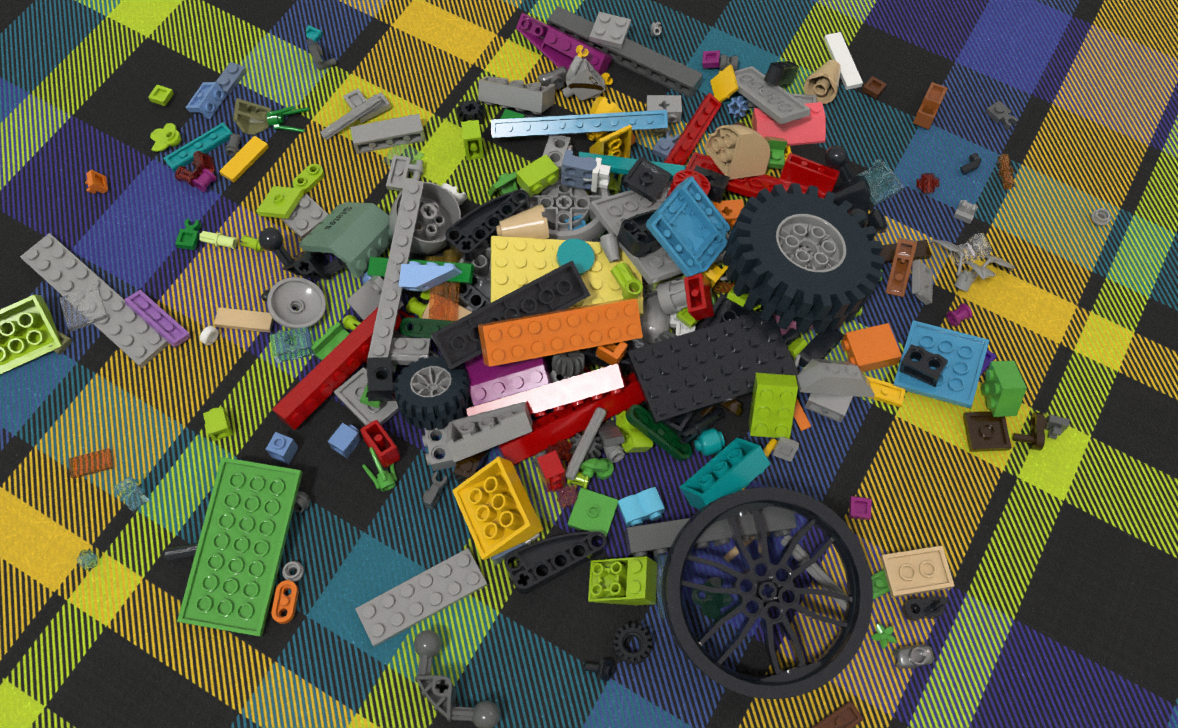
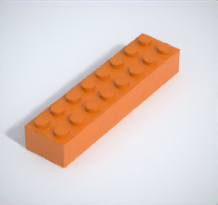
(559, 331)

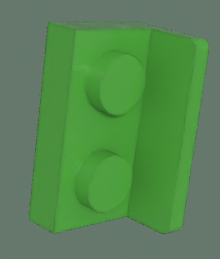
(329, 341)

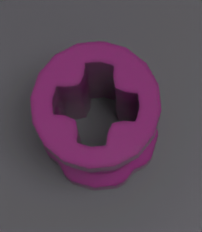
(204, 180)
(960, 314)

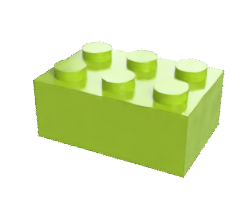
(773, 405)

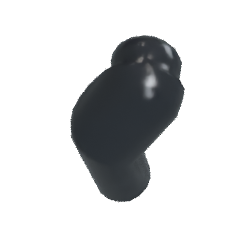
(975, 162)

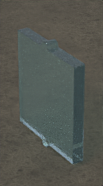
(405, 151)

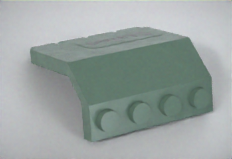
(352, 234)

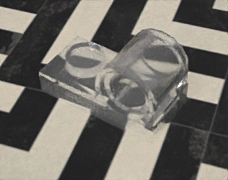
(974, 249)

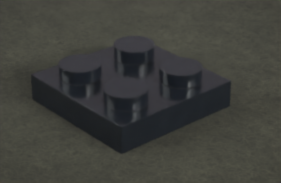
(646, 179)

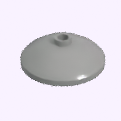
(300, 294)

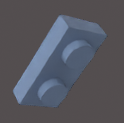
(230, 77)

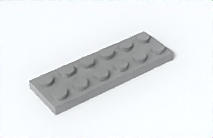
(769, 97)
(421, 597)

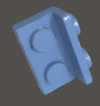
(207, 99)

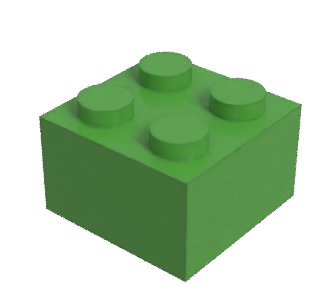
(1003, 388)

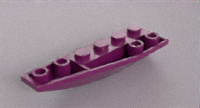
(559, 45)

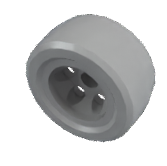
(435, 203)

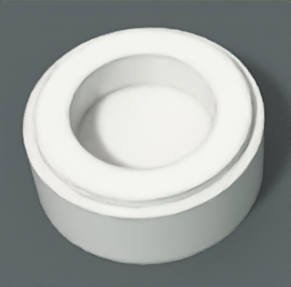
(209, 335)

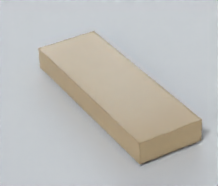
(244, 320)

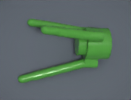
(385, 479)

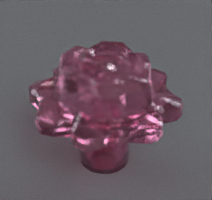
(567, 496)

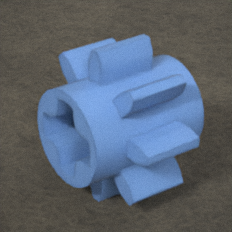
(738, 107)

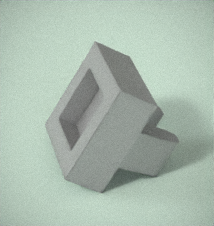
(965, 211)
(785, 448)

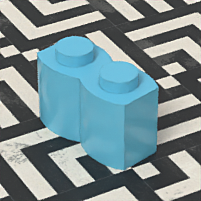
(641, 507)

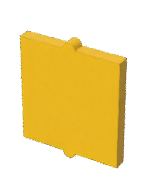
(724, 84)

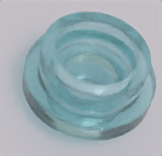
(87, 559)

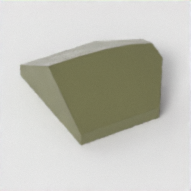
(250, 117)

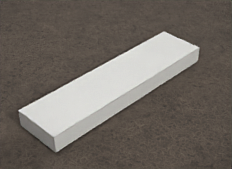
(841, 54)

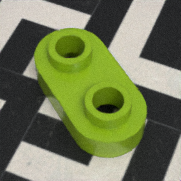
(309, 178)

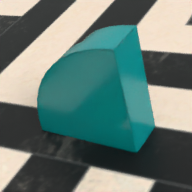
(313, 33)

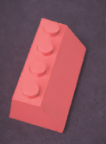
(796, 132)

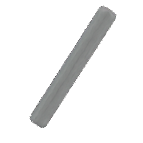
(350, 117)
(585, 443)

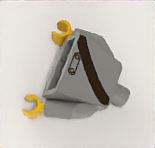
(584, 79)

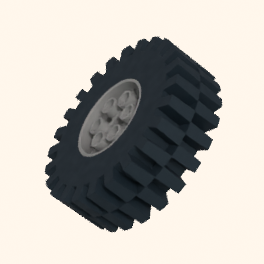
(803, 258)

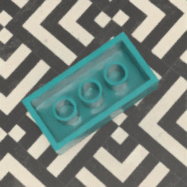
(725, 473)

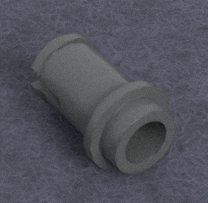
(233, 144)

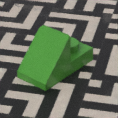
(777, 148)

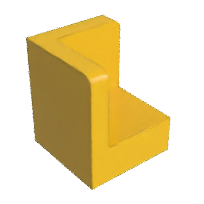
(714, 274)

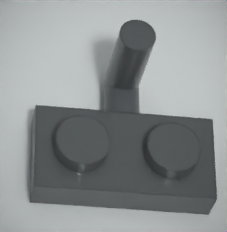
(316, 52)

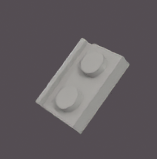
(922, 281)
(407, 350)

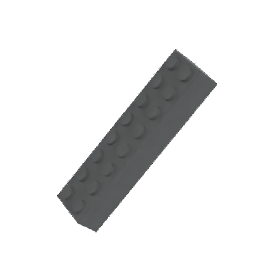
(660, 536)

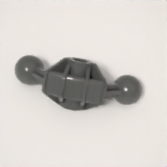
(484, 714)

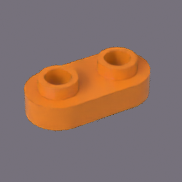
(284, 602)

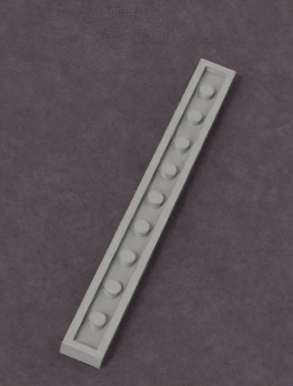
(399, 254)

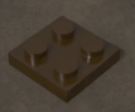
(986, 432)

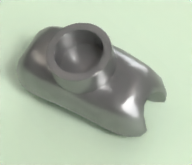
(556, 77)
(913, 656)

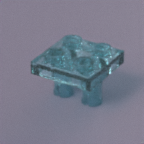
(882, 182)

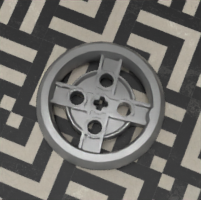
(566, 205)

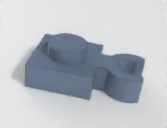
(665, 145)

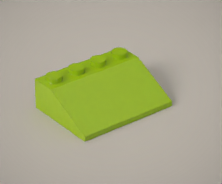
(26, 332)

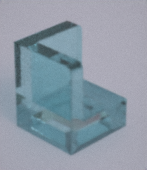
(131, 493)

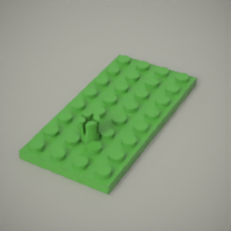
(240, 547)

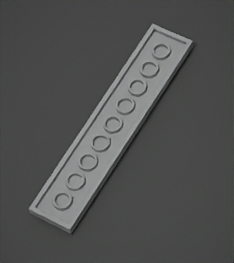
(69, 275)

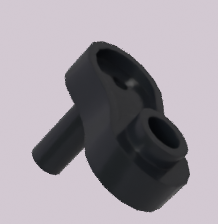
(924, 608)

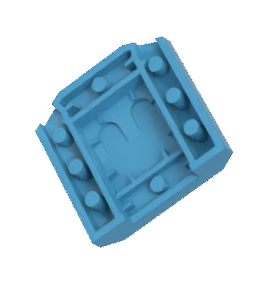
(689, 228)

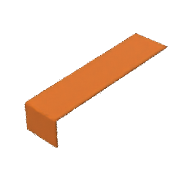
(800, 416)

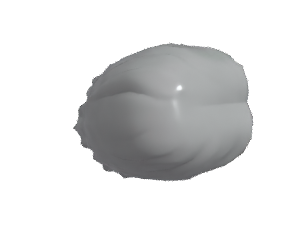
(653, 320)

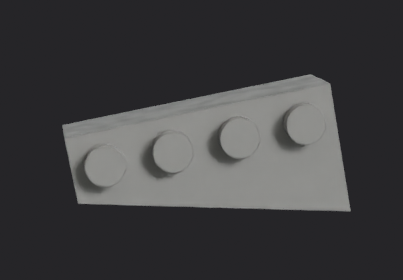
(516, 94)
(487, 429)

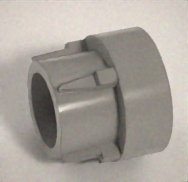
(672, 296)

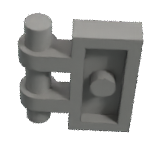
(399, 171)

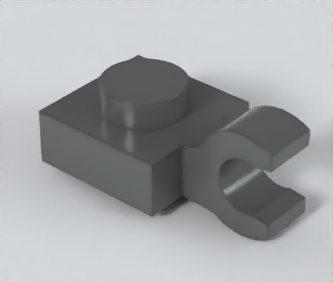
(433, 494)

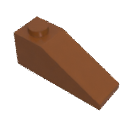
(901, 267)

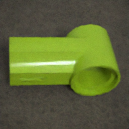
(626, 281)

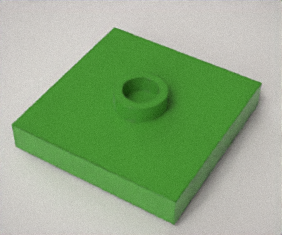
(593, 512)

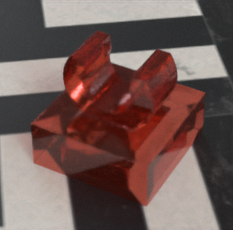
(202, 161)
(562, 448)

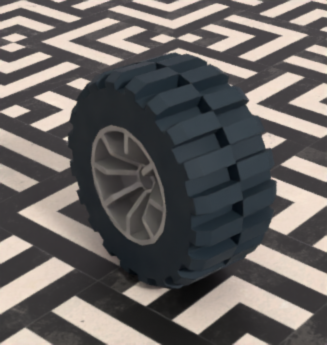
(431, 393)

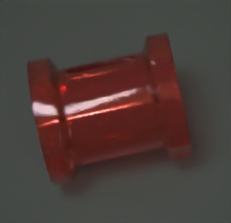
(187, 175)

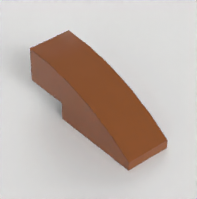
(930, 105)

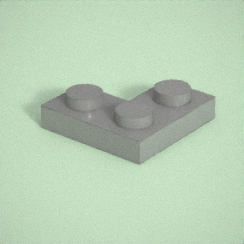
(356, 98)

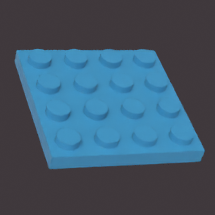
(963, 369)

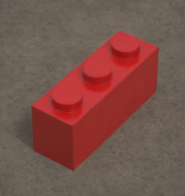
(809, 173)

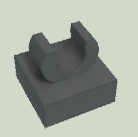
(1056, 425)

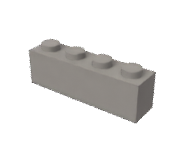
(387, 133)

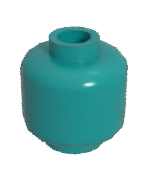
(709, 442)

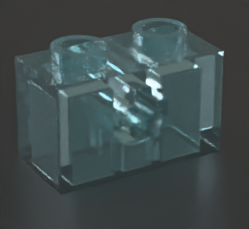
(291, 344)

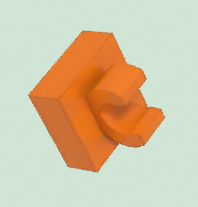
(96, 182)

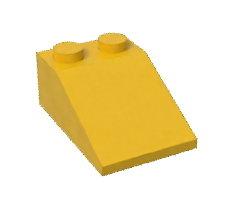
(616, 143)

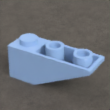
(424, 277)

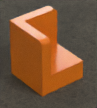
(611, 353)

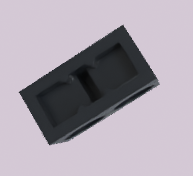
(921, 369)

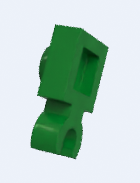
(188, 237)

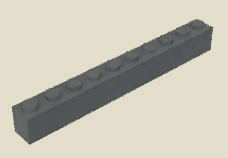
(632, 55)

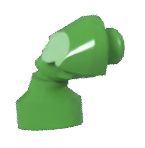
(601, 468)

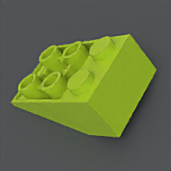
(623, 581)

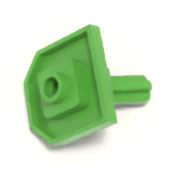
(504, 185)

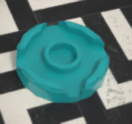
(579, 252)

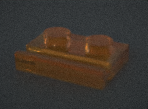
(444, 301)

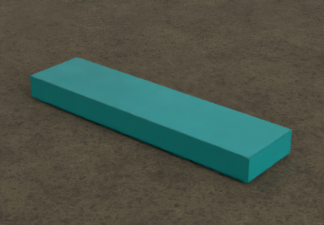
(203, 143)

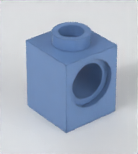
(345, 440)
(282, 448)

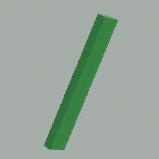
(378, 266)

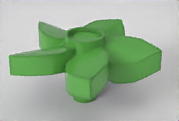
(884, 635)

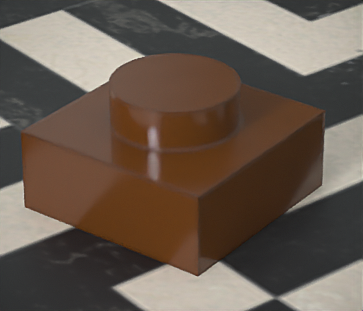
(874, 87)

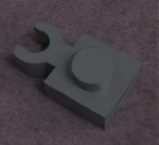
(1000, 112)

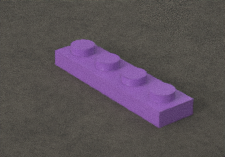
(157, 318)

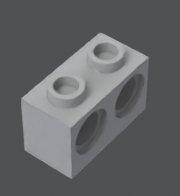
(557, 146)
(436, 448)

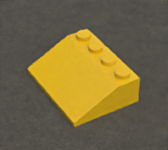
(497, 508)

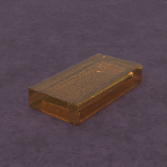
(90, 463)

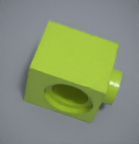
(217, 424)

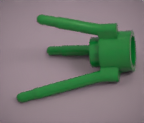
(275, 118)

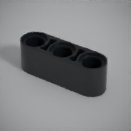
(781, 73)
(820, 346)

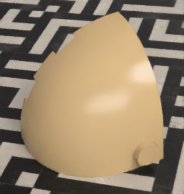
(738, 151)

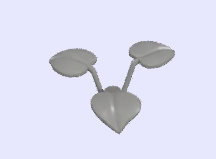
(967, 277)

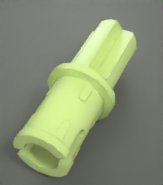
(218, 239)

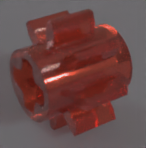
(928, 182)

